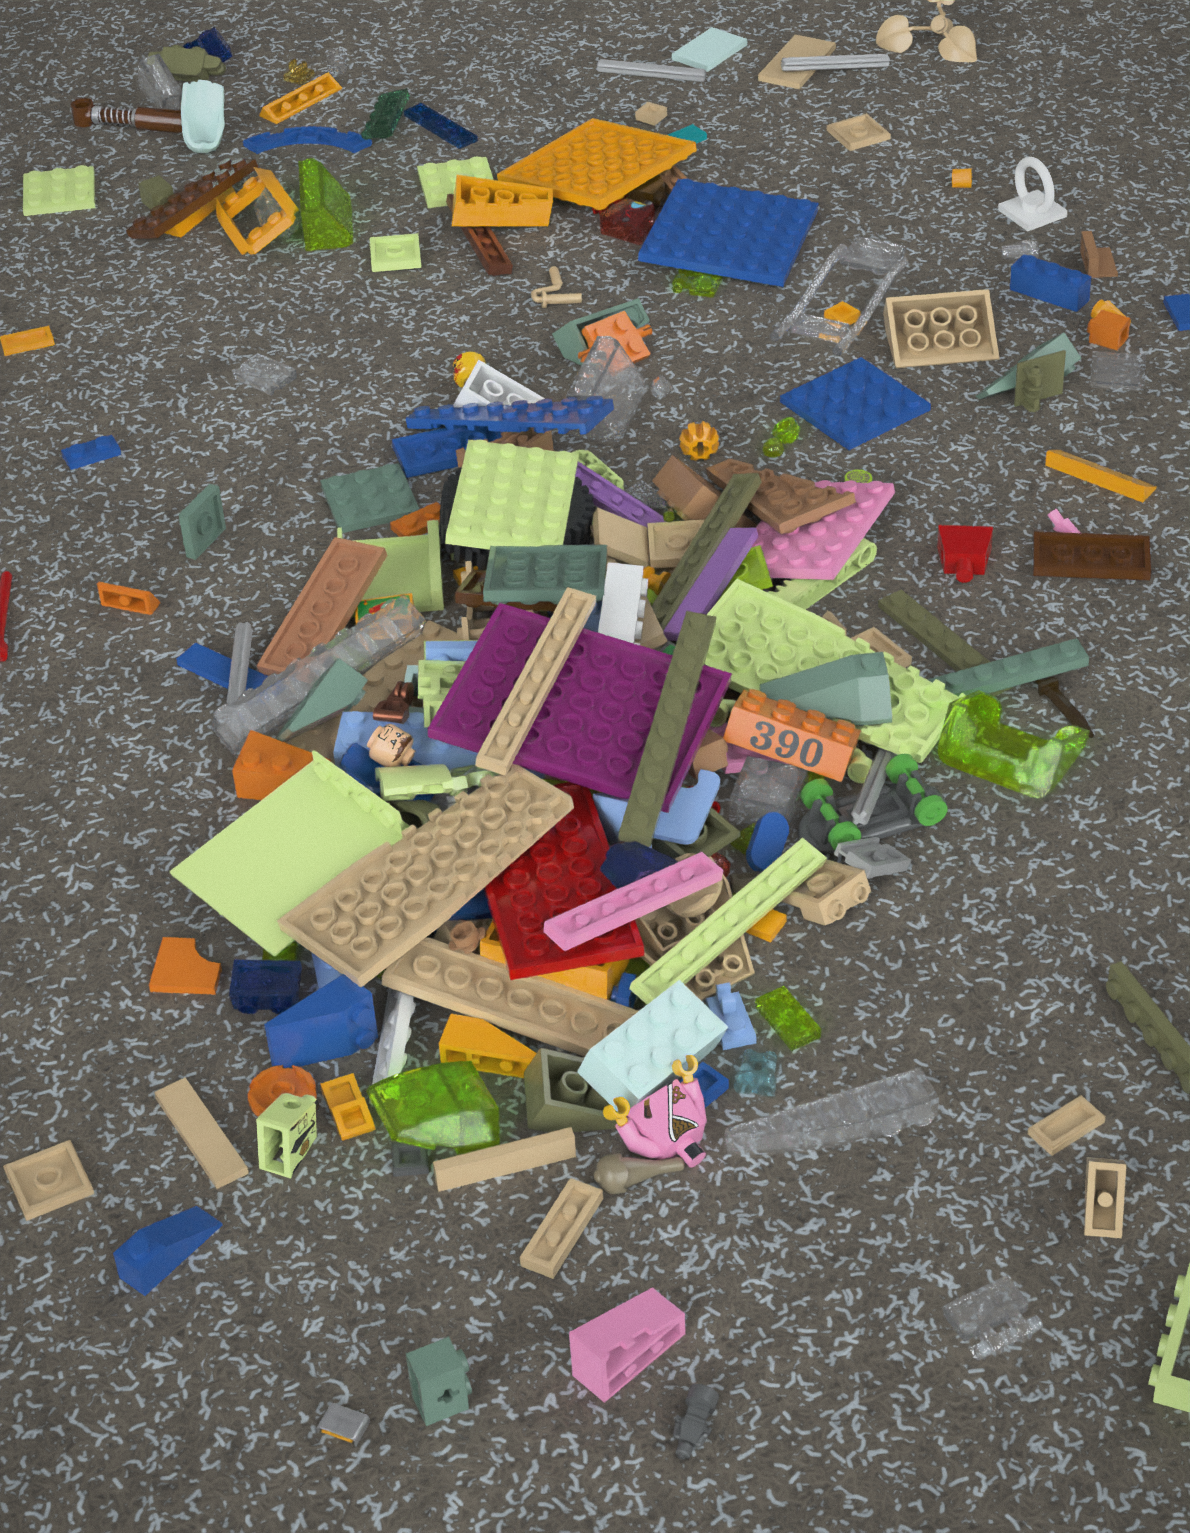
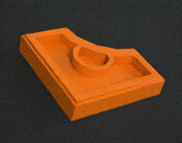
(183, 969)

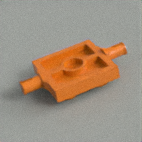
(622, 329)

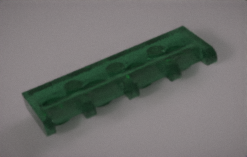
(386, 114)

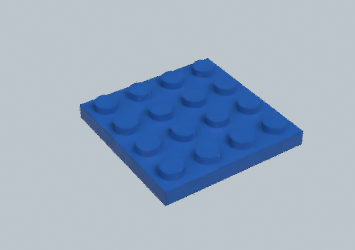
(855, 403)

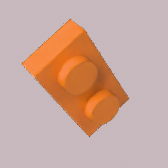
(416, 522)

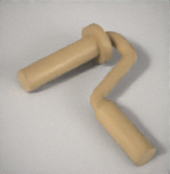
(546, 299)

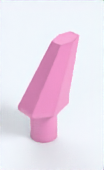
(1060, 524)

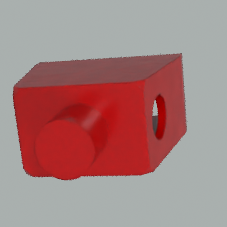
(964, 550)

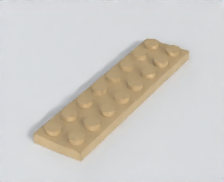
(523, 1005)

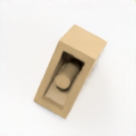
(1104, 1197)

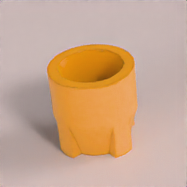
(962, 178)

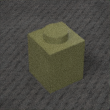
(155, 191)

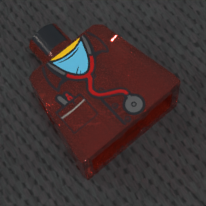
(628, 220)

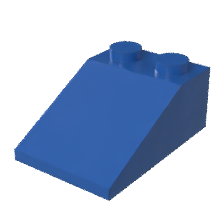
(323, 1025)

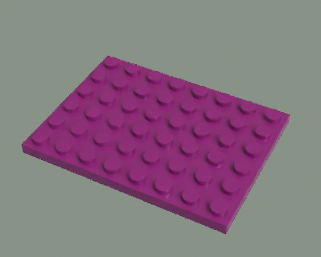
(594, 714)

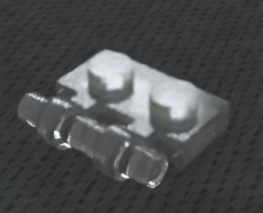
(987, 1308)

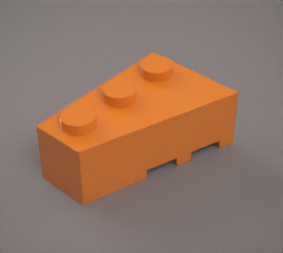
(266, 765)

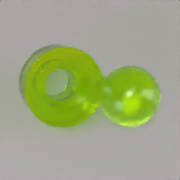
(784, 432)

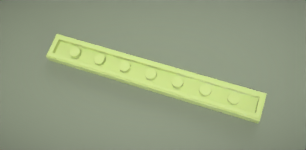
(729, 921)

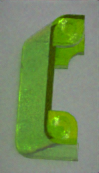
(1004, 755)

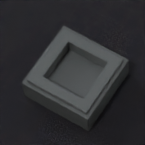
(409, 1160)

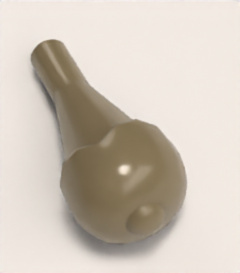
(618, 1173)

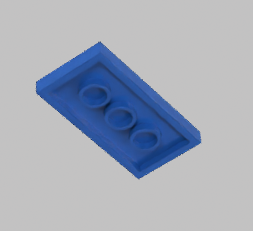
(436, 448)

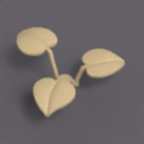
(956, 47)

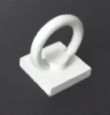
(1032, 208)

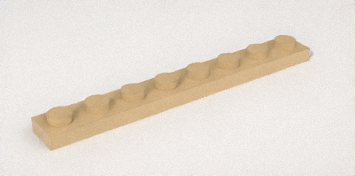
(535, 682)

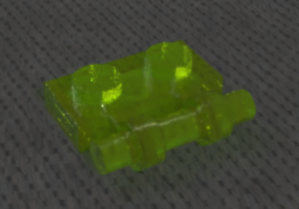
(702, 285)

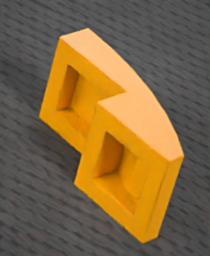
(347, 1107)

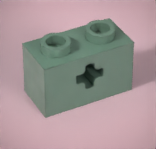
(438, 1380)

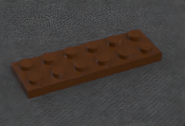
(192, 198)

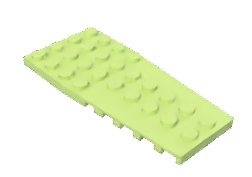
(771, 638)

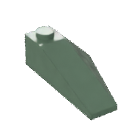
(572, 341)
(1056, 344)
(843, 689)

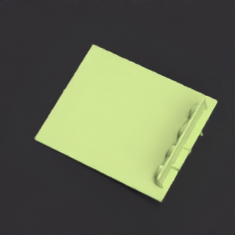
(288, 849)

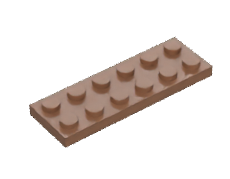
(324, 602)

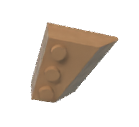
(690, 493)

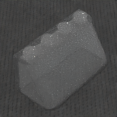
(613, 376)

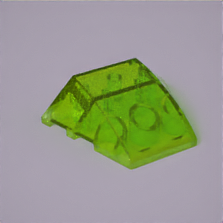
(438, 1106)

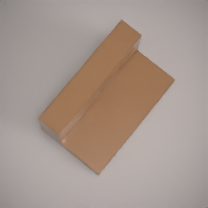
(1097, 261)

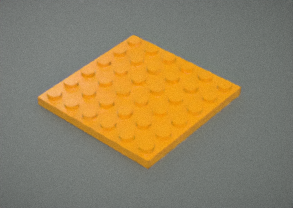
(598, 162)

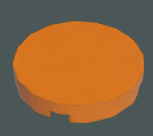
(279, 1081)

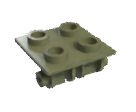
(1039, 380)

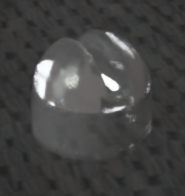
(661, 387)

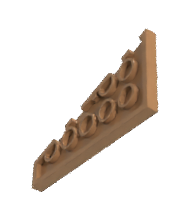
(783, 500)

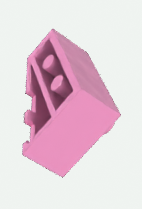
(624, 1342)

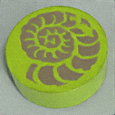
(859, 476)

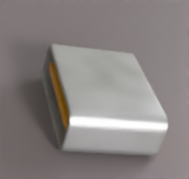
(344, 1423)

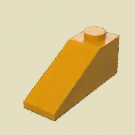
(484, 1045)

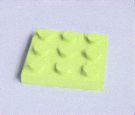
(440, 178)
(58, 190)

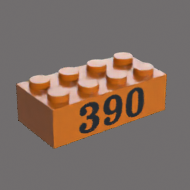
(792, 734)

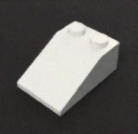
(489, 386)

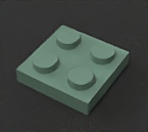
(202, 521)

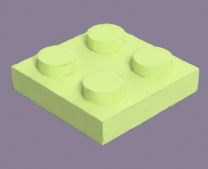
(395, 252)

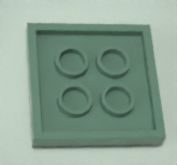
(369, 497)

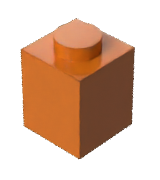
(1108, 329)

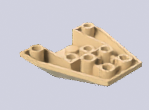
(663, 930)

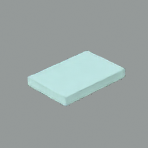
(709, 49)

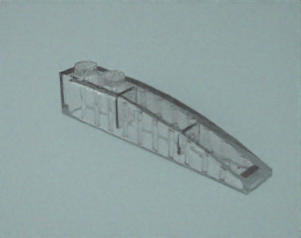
(841, 1118)

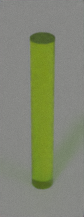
(668, 514)

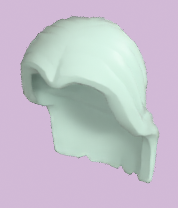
(202, 115)

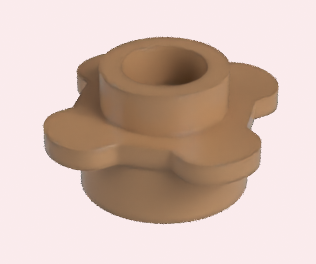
(466, 937)

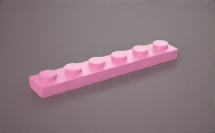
(632, 901)

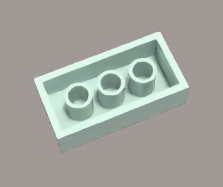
(641, 1051)

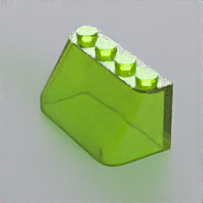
(323, 208)

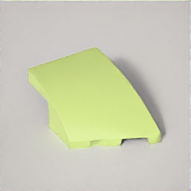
(408, 781)

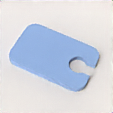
(689, 810)

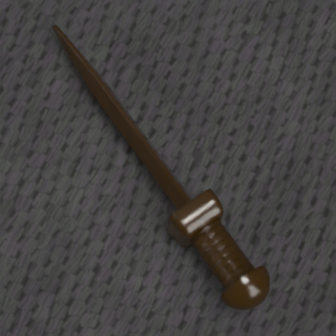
(1050, 688)

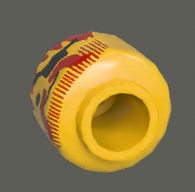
(463, 366)

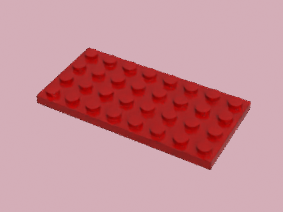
(550, 880)

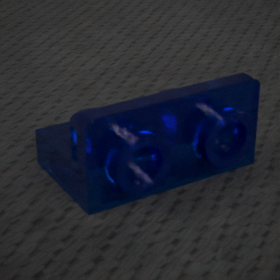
(265, 985)

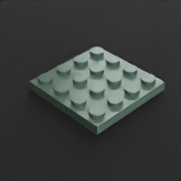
(544, 572)

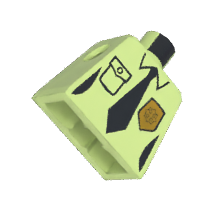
(290, 1125)

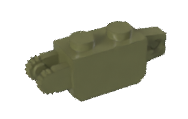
(191, 63)

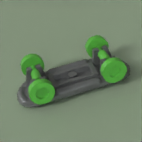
(899, 808)

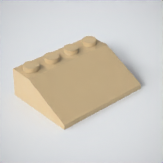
(940, 328)

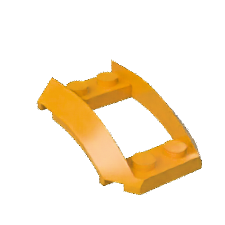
(236, 202)

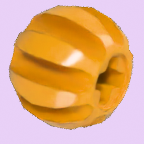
(699, 441)

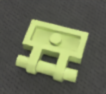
(437, 676)
(467, 777)

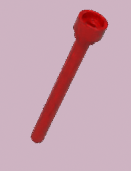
(5, 587)

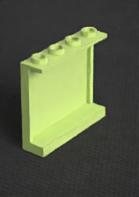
(410, 567)

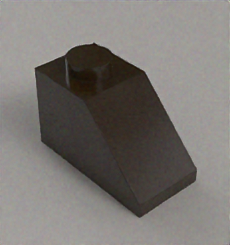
(650, 190)

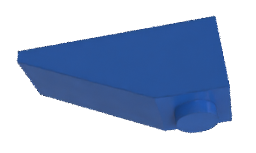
(162, 1247)

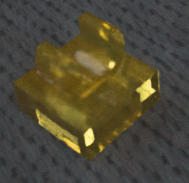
(298, 74)

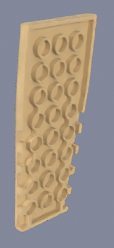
(413, 887)

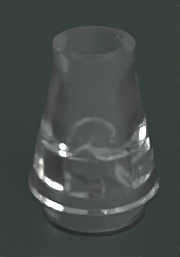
(1015, 251)

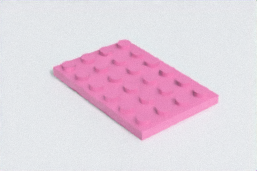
(824, 546)

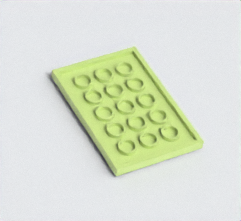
(511, 496)

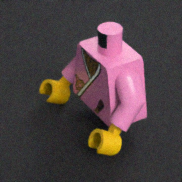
(666, 1121)

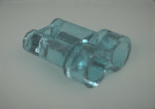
(753, 1081)

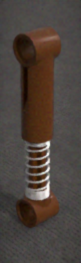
(143, 118)

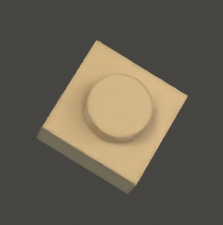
(651, 113)

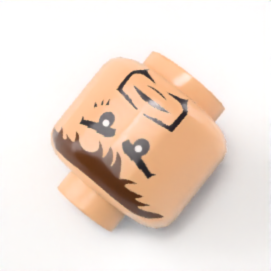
(391, 746)

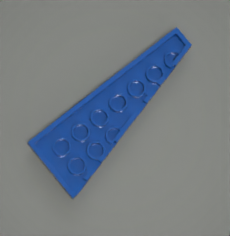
(517, 417)

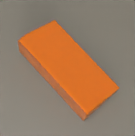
(127, 598)

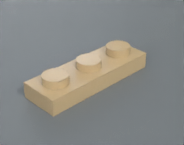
(561, 1228)

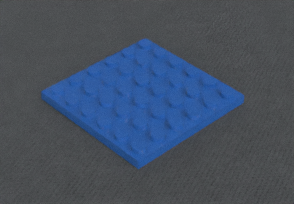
(729, 232)

